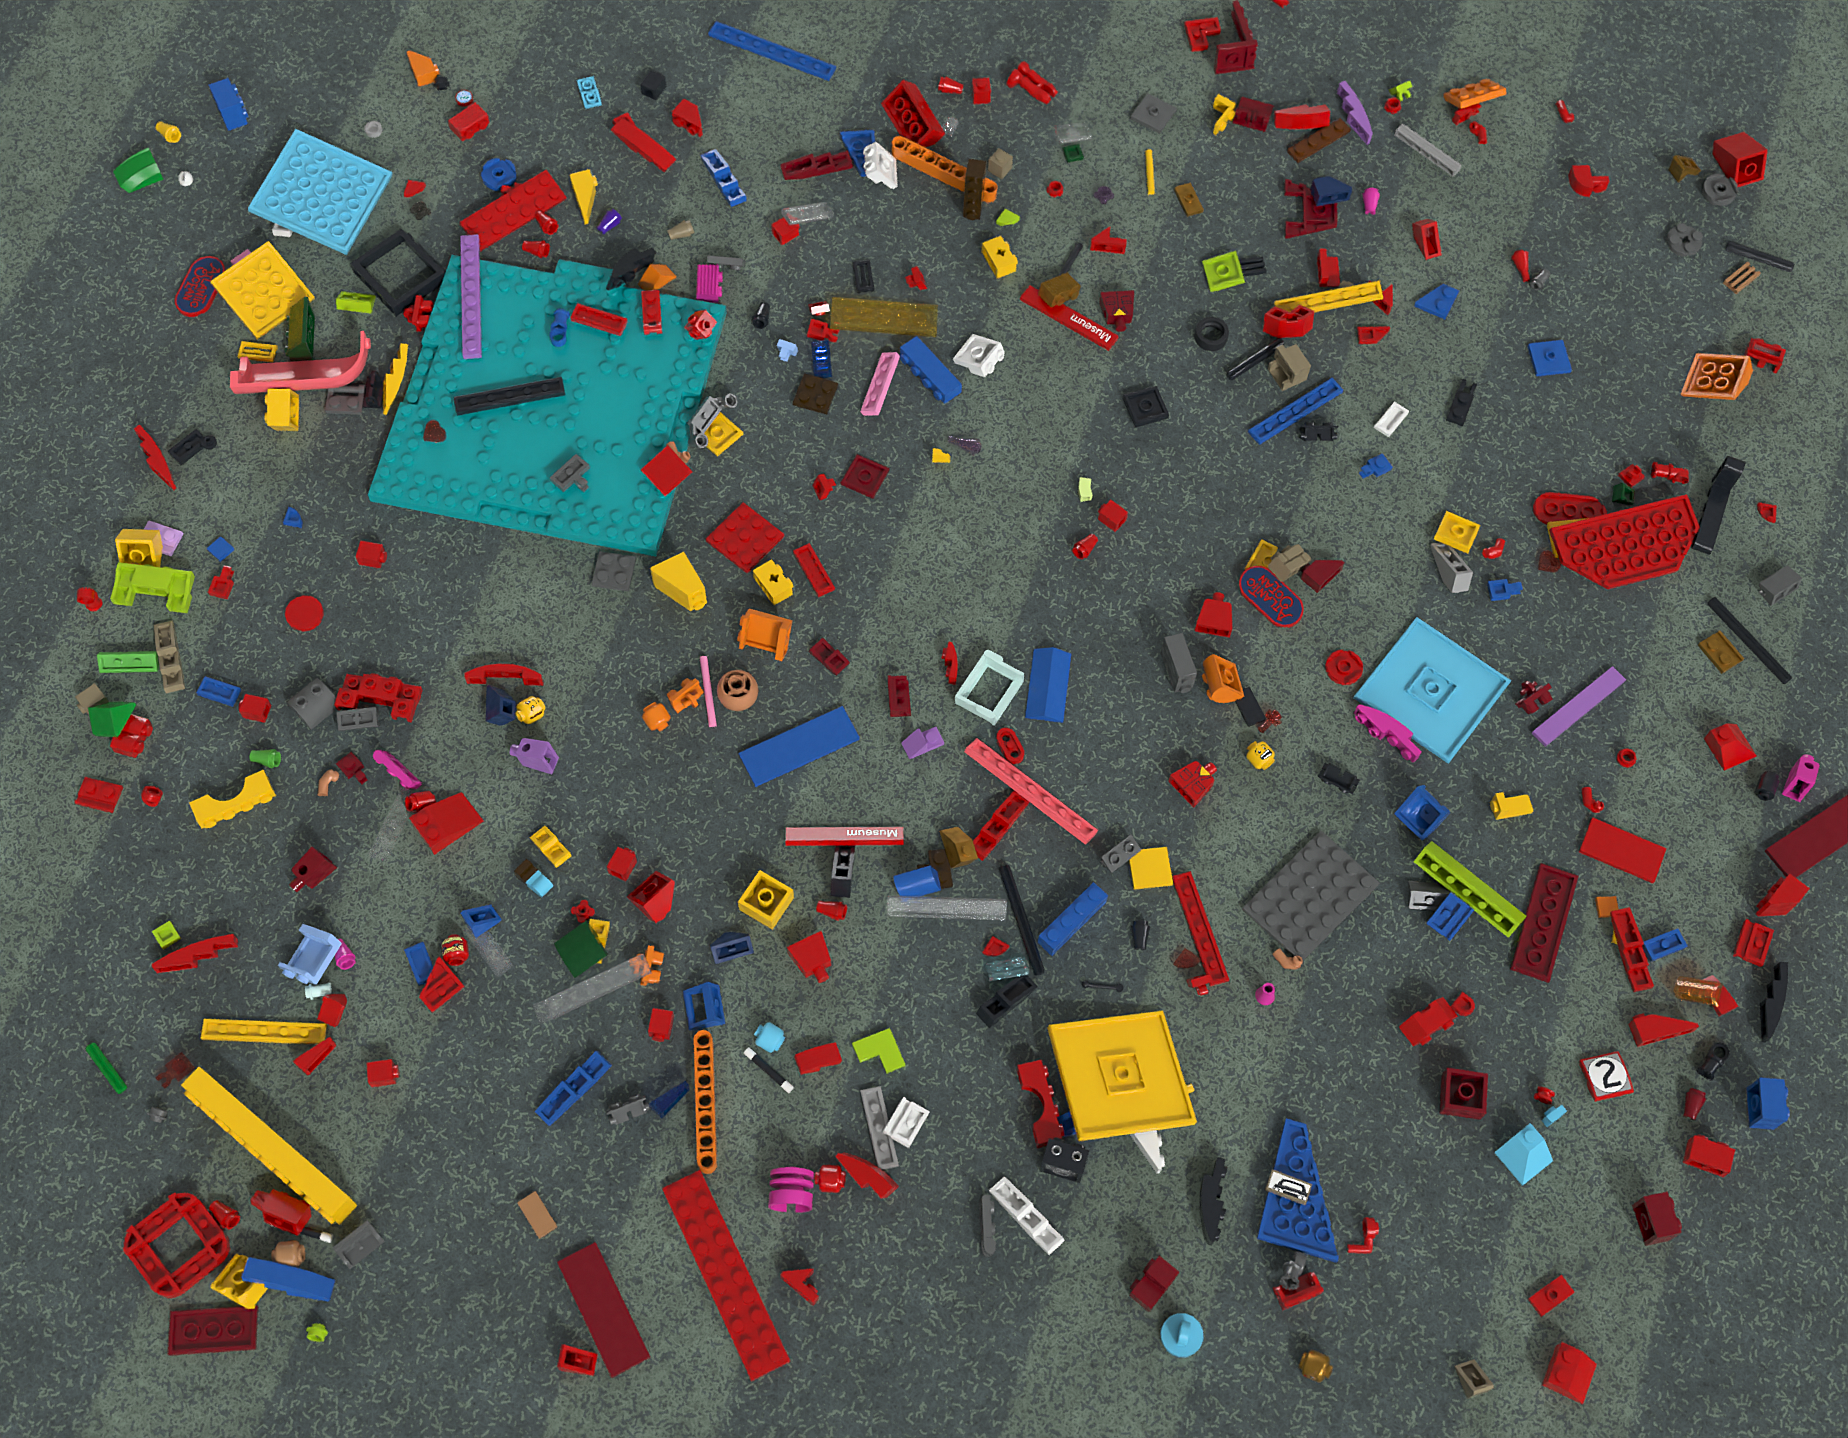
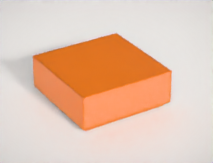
(1606, 905)

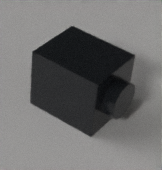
(653, 85)

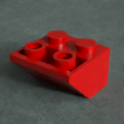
(1782, 897)

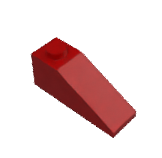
(1657, 1028)

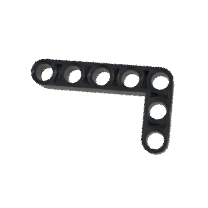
(1715, 506)

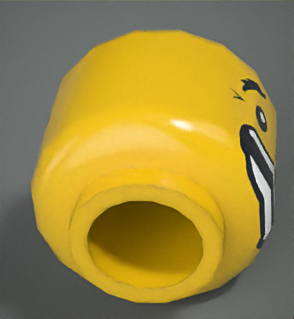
(1260, 755)

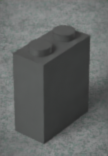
(1178, 663)

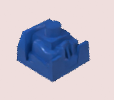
(1422, 812)

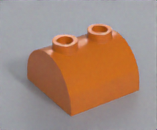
(1222, 680)

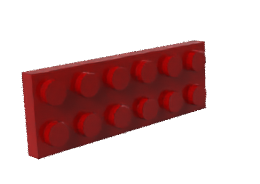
(513, 209)

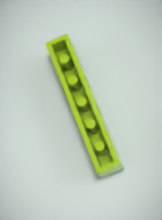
(1470, 889)

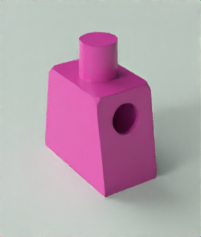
(1804, 770)

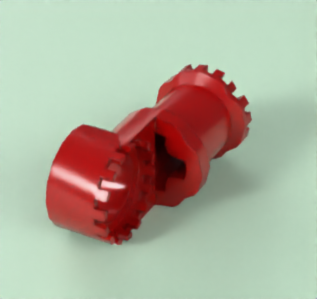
(1670, 472)
(89, 598)

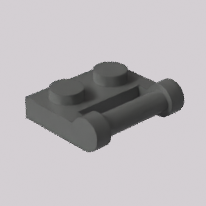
(345, 404)

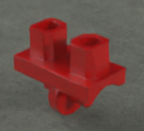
(416, 312)

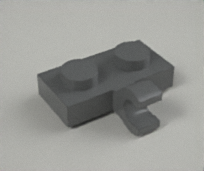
(571, 473)

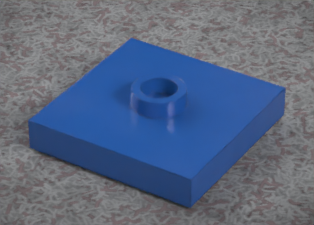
(1549, 358)

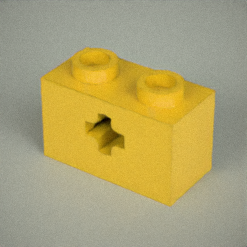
(999, 256)
(767, 575)

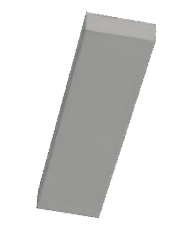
(877, 1122)

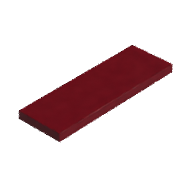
(1812, 840)
(1544, 923)
(603, 1310)

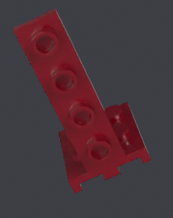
(1237, 55)

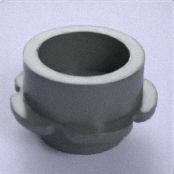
(157, 1114)

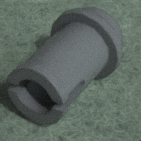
(1538, 281)

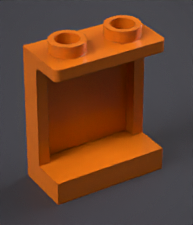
(765, 632)

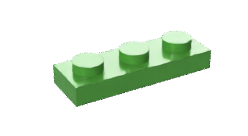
(128, 662)

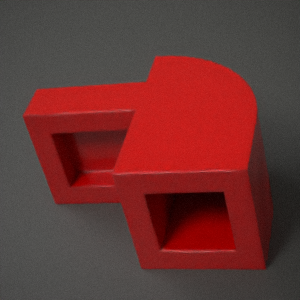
(1584, 183)

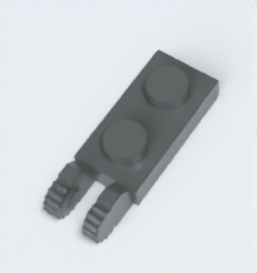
(987, 1227)

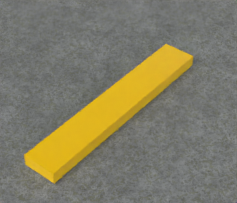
(1334, 298)
(263, 1031)

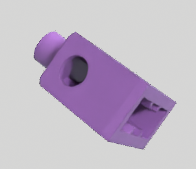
(532, 754)

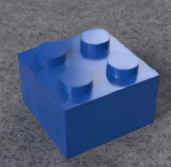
(229, 104)
(1767, 1103)

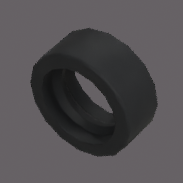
(1209, 345)

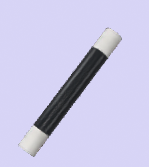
(768, 1070)
(316, 1234)

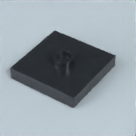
(1145, 406)

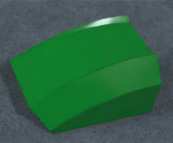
(138, 171)

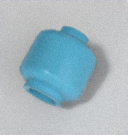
(769, 1037)

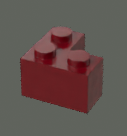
(1154, 1284)

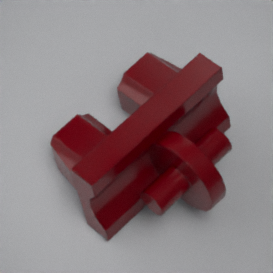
(1540, 693)

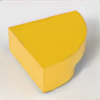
(939, 456)

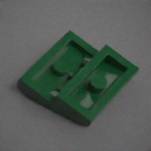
(580, 949)

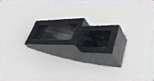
(1006, 1000)

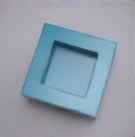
(1553, 1114)

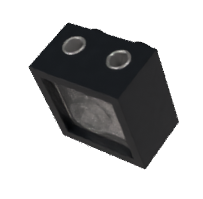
(1064, 1159)

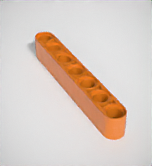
(936, 166)
(701, 1092)

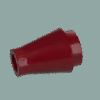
(1693, 1103)

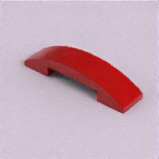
(480, 674)

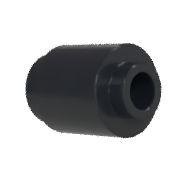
(1767, 786)

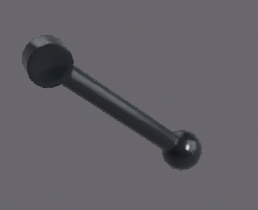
(1119, 987)

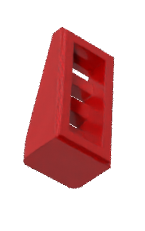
(312, 1058)

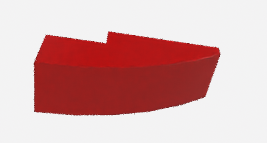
(1302, 117)
(868, 1174)

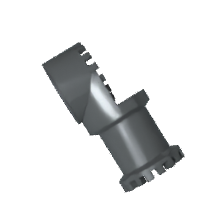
(1292, 1270)

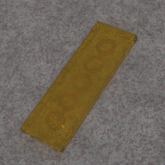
(884, 317)

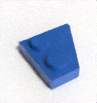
(1438, 301)

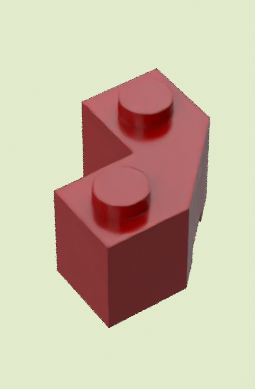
(1288, 324)
(1428, 1021)

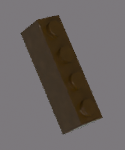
(974, 189)

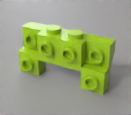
(153, 581)

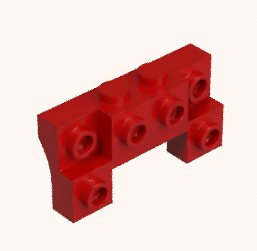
(379, 691)

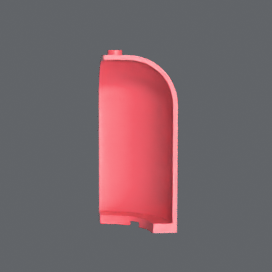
(299, 374)

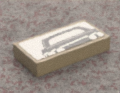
(1288, 1187)

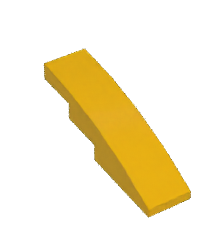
(393, 380)

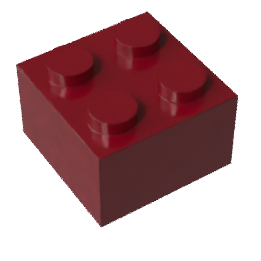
(1463, 1093)
(1657, 1218)

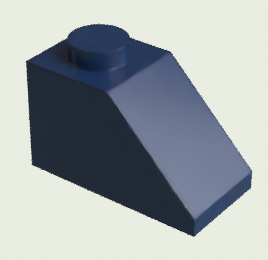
(1329, 190)

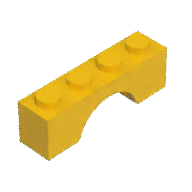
(255, 790)

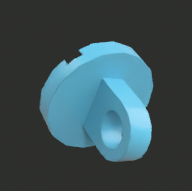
(1181, 1335)

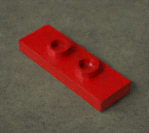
(599, 319)
(813, 570)

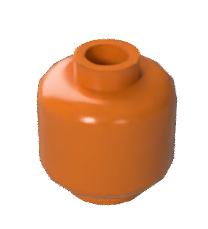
(656, 716)

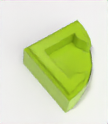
(1007, 218)

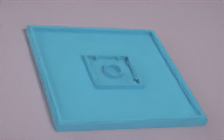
(1433, 689)

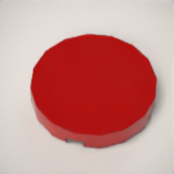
(304, 613)
(1344, 667)

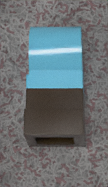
(533, 878)

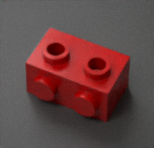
(1709, 1155)

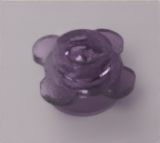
(1104, 190)

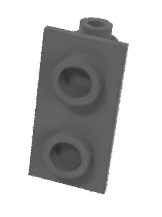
(1120, 853)
(619, 1110)

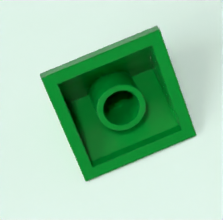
(110, 718)

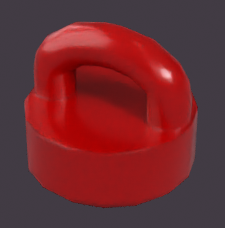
(151, 795)

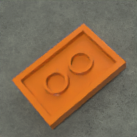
(1474, 93)

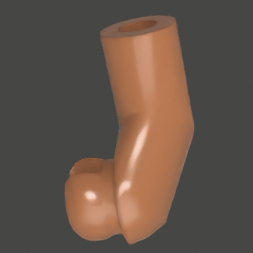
(684, 456)
(324, 781)
(1288, 962)

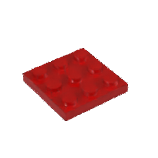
(744, 537)

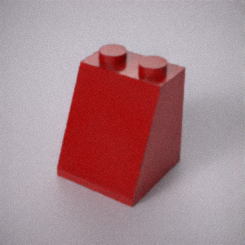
(1741, 158)

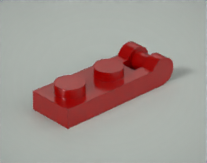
(651, 312)

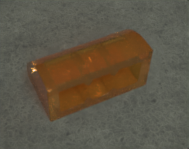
(1698, 990)

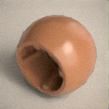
(739, 698)

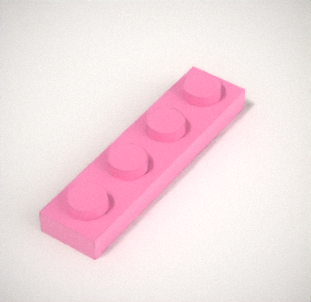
(880, 384)

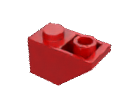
(688, 117)

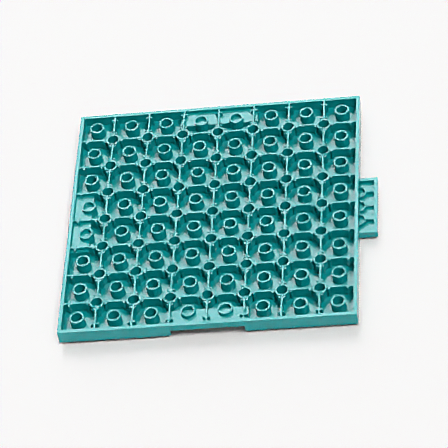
(617, 410)

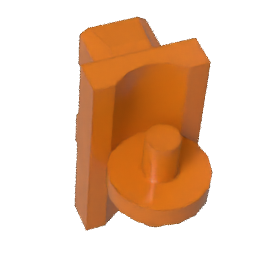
(686, 696)
(652, 957)

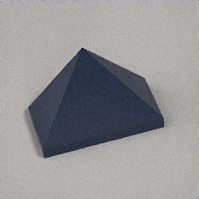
(731, 946)

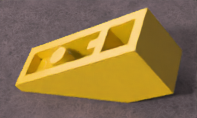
(584, 189)

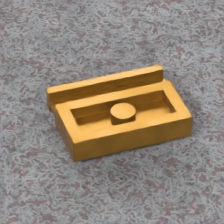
(1721, 652)

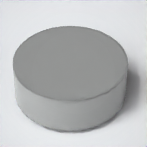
(373, 129)

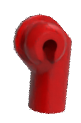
(1565, 115)
(1479, 131)
(1495, 551)
(1589, 802)

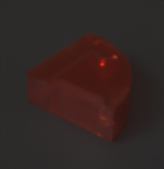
(1187, 960)

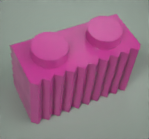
(708, 283)

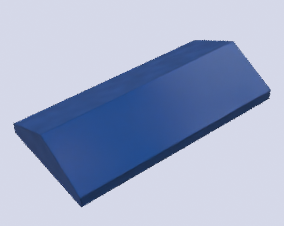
(1048, 684)

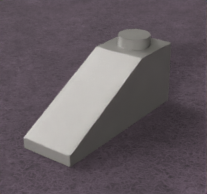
(1452, 568)

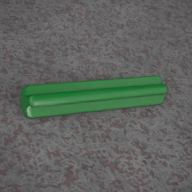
(106, 1068)

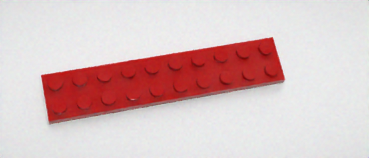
(726, 1275)

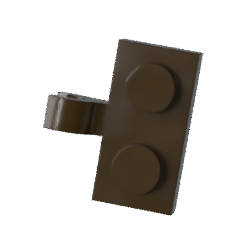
(939, 861)

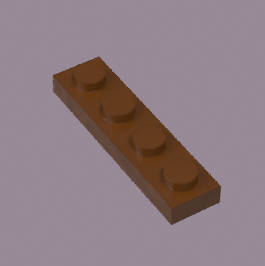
(1318, 140)

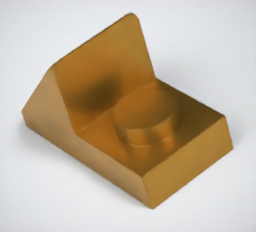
(1683, 166)

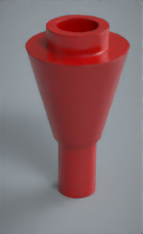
(1520, 259)

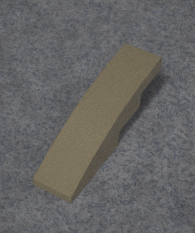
(169, 656)

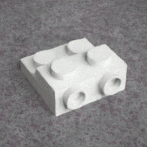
(880, 165)
(979, 355)

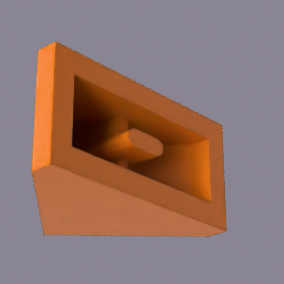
(656, 277)

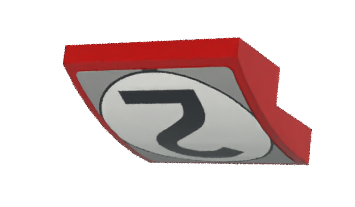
(1606, 1076)

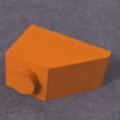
(422, 68)

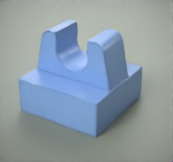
(786, 349)

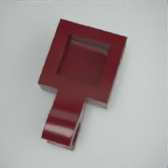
(352, 767)

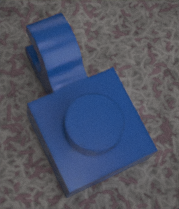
(1376, 466)
(1502, 590)

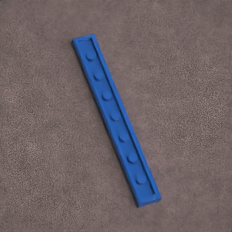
(772, 51)

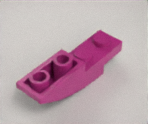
(1382, 725)

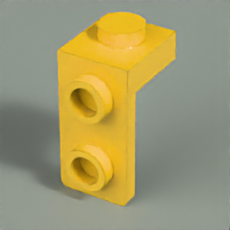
(1226, 107)
(1510, 807)

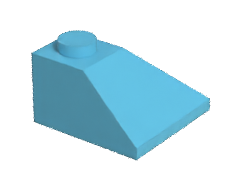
(1525, 1154)

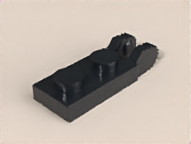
(1461, 404)

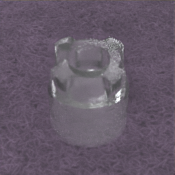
(950, 125)

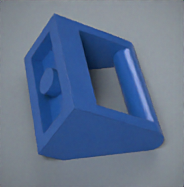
(712, 1003)

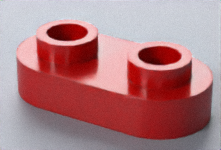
(1010, 746)

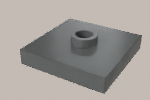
(1153, 113)

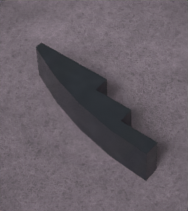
(1772, 1006)

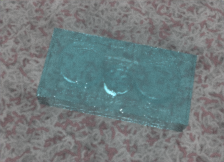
(1007, 968)

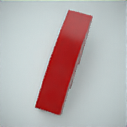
(643, 144)
(156, 459)
(999, 824)
(1631, 949)
(188, 956)

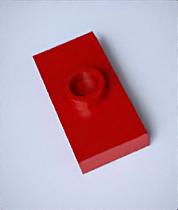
(1551, 1295)

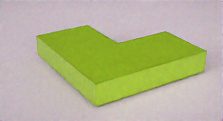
(882, 1045)

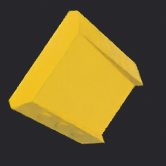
(232, 1286)

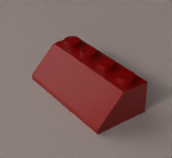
(912, 115)

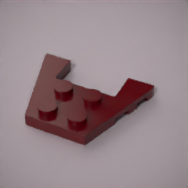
(1314, 217)

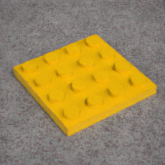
(261, 289)

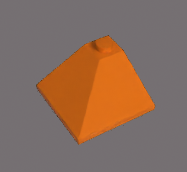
(1718, 376)

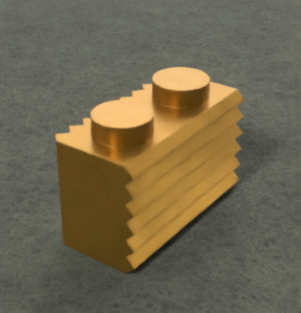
(1059, 290)

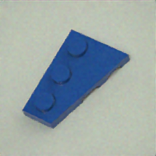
(855, 144)

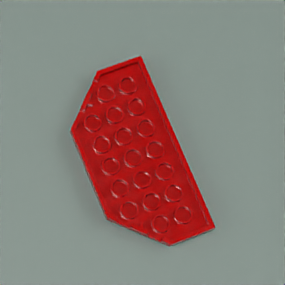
(1628, 543)

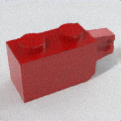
(282, 1210)

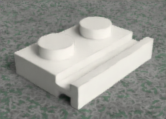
(906, 1122)

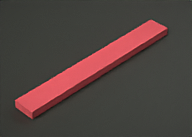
(1031, 791)

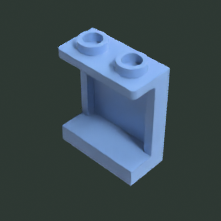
(311, 956)

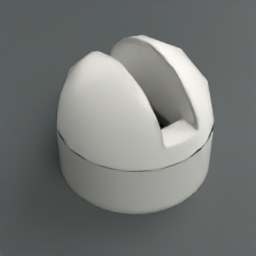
(188, 178)

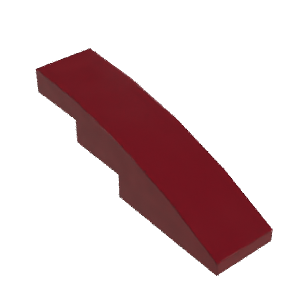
(814, 166)

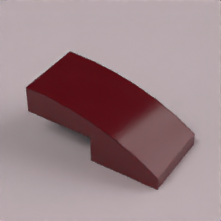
(830, 658)

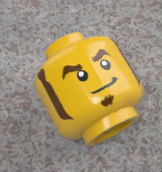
(530, 710)

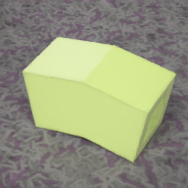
(1084, 489)

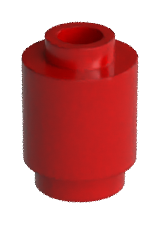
(419, 800)

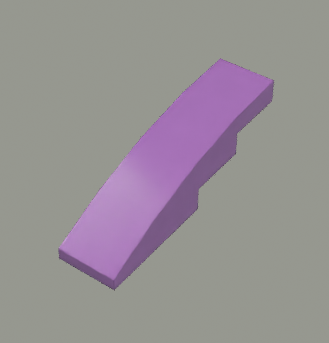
(1356, 114)

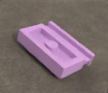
(169, 536)

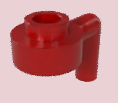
(1370, 1229)

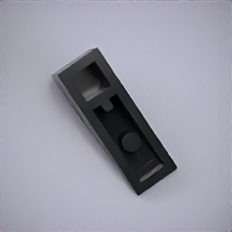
(842, 871)

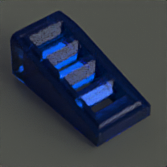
(821, 348)
(668, 1100)

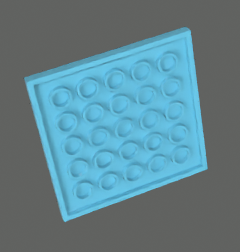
(320, 191)

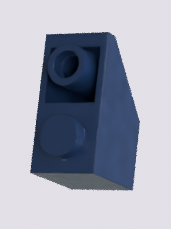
(499, 706)

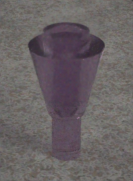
(970, 445)

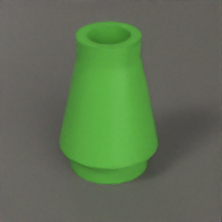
(268, 758)

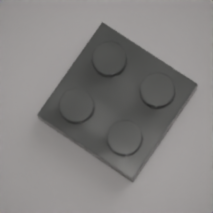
(614, 571)

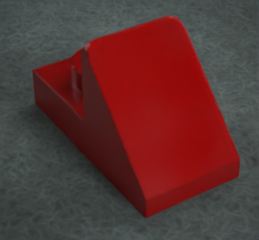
(1104, 243)
(1387, 302)
(797, 1279)

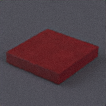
(865, 476)

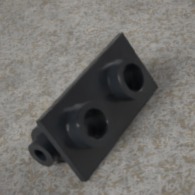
(373, 391)
(1325, 430)
(1331, 776)

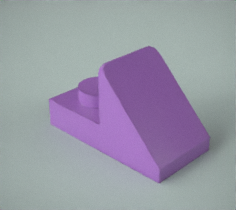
(922, 742)

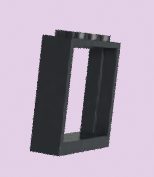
(423, 289)

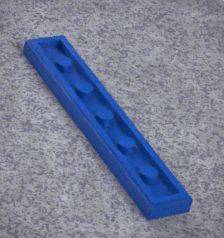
(1295, 411)

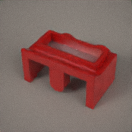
(1765, 353)

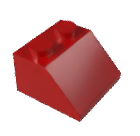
(1569, 1372)

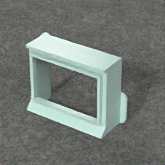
(995, 662)

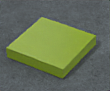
(1223, 271)

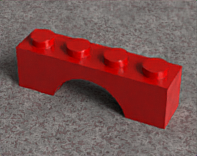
(1033, 1078)

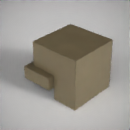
(1289, 366)

